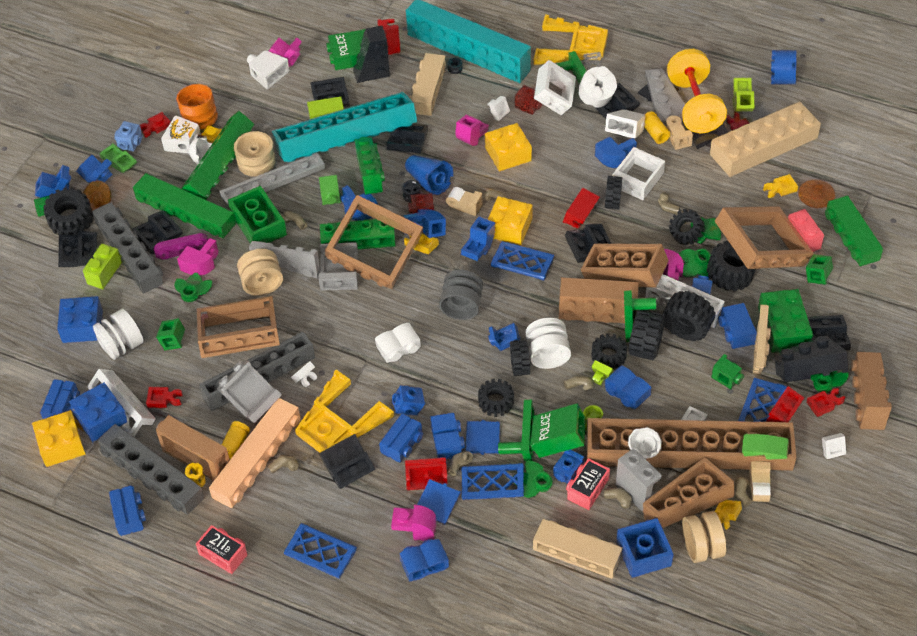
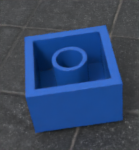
(78, 317)
(98, 411)
(644, 547)

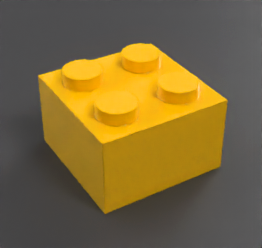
(508, 147)
(511, 219)
(58, 438)

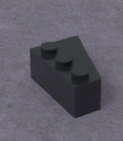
(373, 56)
(810, 358)

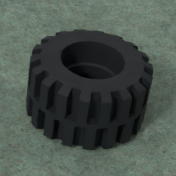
(63, 201)
(725, 275)
(689, 316)
(647, 334)

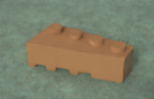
(870, 391)
(689, 494)

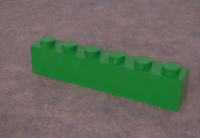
(217, 157)
(184, 205)

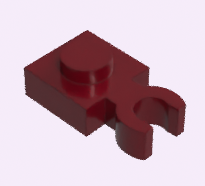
(736, 122)

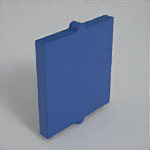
(482, 437)
(439, 499)

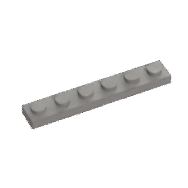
(276, 177)

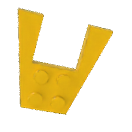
(584, 40)
(324, 428)

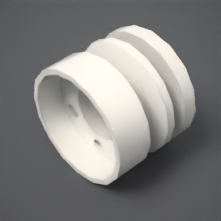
(120, 332)
(548, 343)

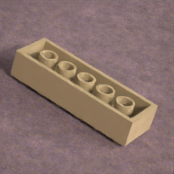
(764, 139)

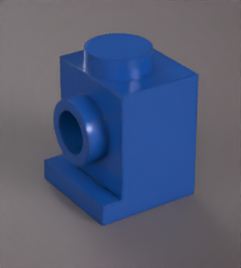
(567, 466)

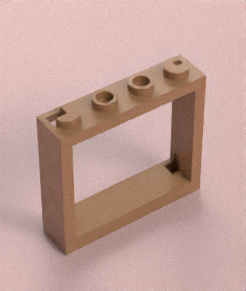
(386, 217)
(730, 223)
(237, 340)

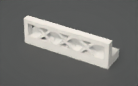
(668, 286)
(126, 398)

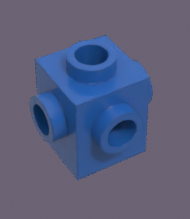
(408, 400)

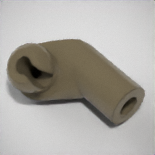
(579, 380)
(739, 491)
(619, 494)

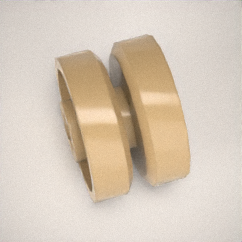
(254, 153)
(259, 272)
(704, 536)

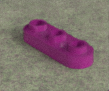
(176, 246)

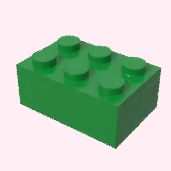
(257, 216)
(786, 319)

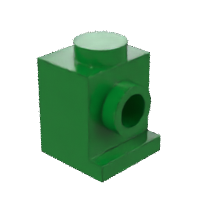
(819, 269)
(171, 334)
(727, 372)

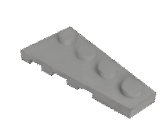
(664, 95)
(293, 260)

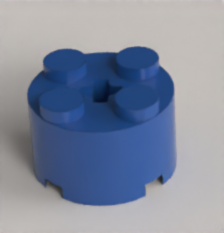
(783, 67)

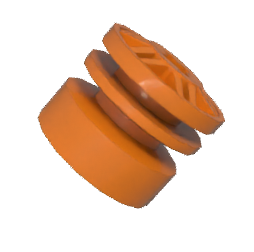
(197, 105)

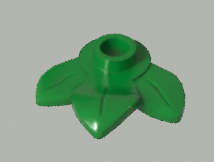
(712, 230)
(693, 264)
(192, 287)
(826, 383)
(532, 477)

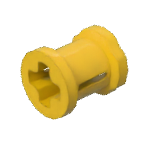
(197, 472)

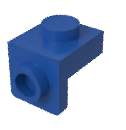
(703, 284)
(502, 337)

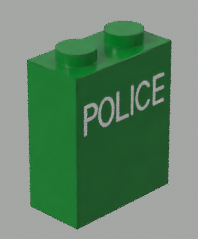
(344, 49)
(558, 430)

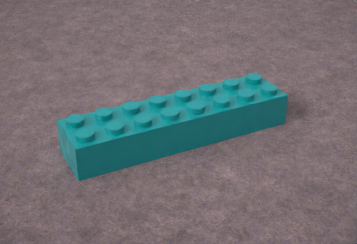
(468, 40)
(344, 126)

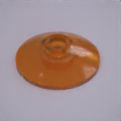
(816, 193)
(98, 194)

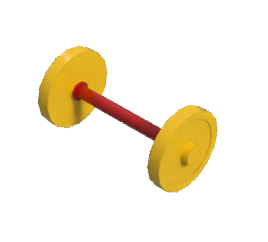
(703, 111)

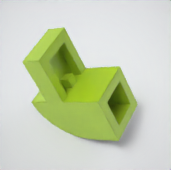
(743, 95)

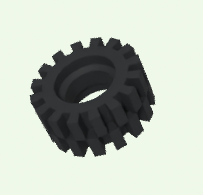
(613, 192)
(693, 233)
(609, 342)
(519, 358)
(496, 406)

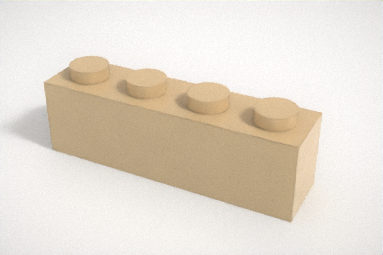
(428, 83)
(577, 548)

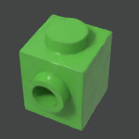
(329, 189)

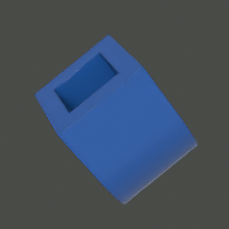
(611, 153)
(94, 170)
(50, 183)
(347, 199)
(432, 222)
(480, 239)

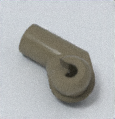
(491, 193)
(666, 205)
(297, 218)
(459, 460)
(284, 461)

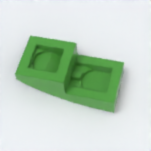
(120, 160)
(768, 445)

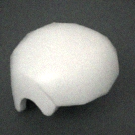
(198, 149)
(645, 441)

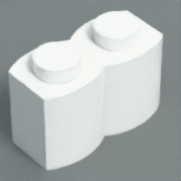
(397, 342)

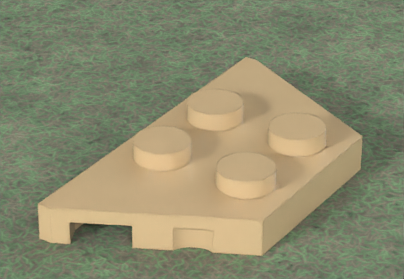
(761, 343)

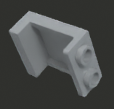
(335, 276)
(248, 391)
(636, 477)

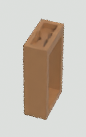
(192, 447)

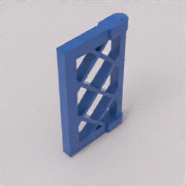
(516, 250)
(769, 387)
(518, 479)
(322, 566)

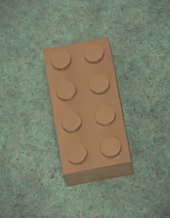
(626, 263)
(594, 300)

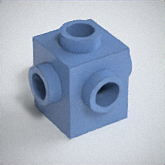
(128, 136)

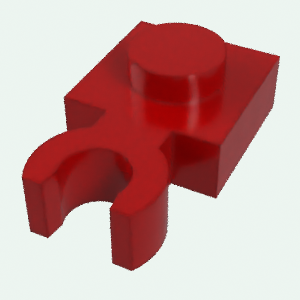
(156, 123)
(160, 397)
(823, 403)

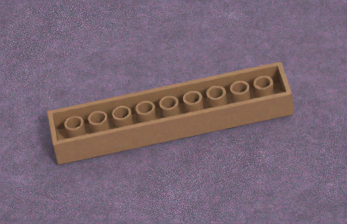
(687, 442)

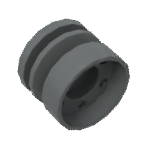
(461, 294)

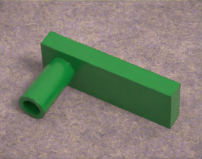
(575, 65)
(634, 304)
(524, 446)

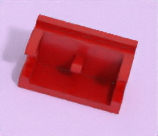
(392, 35)
(580, 208)
(785, 406)
(421, 470)

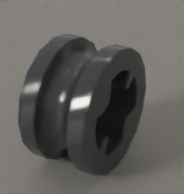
(455, 69)

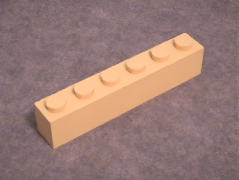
(255, 453)

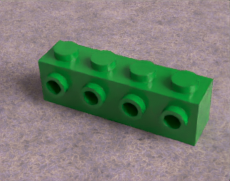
(369, 165)
(853, 231)
(365, 233)

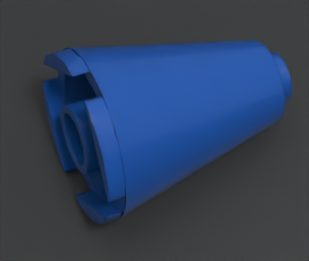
(430, 173)

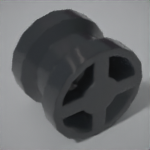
(410, 188)

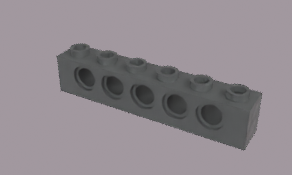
(132, 253)
(268, 364)
(117, 438)

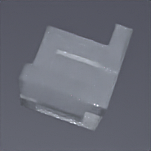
(591, 60)

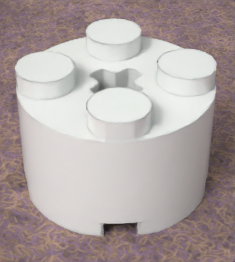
(597, 86)

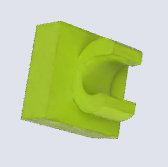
(601, 372)

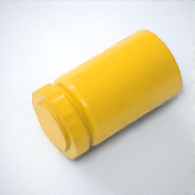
(656, 128)
(235, 437)

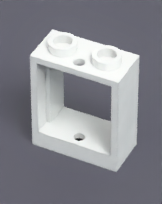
(555, 74)
(632, 185)

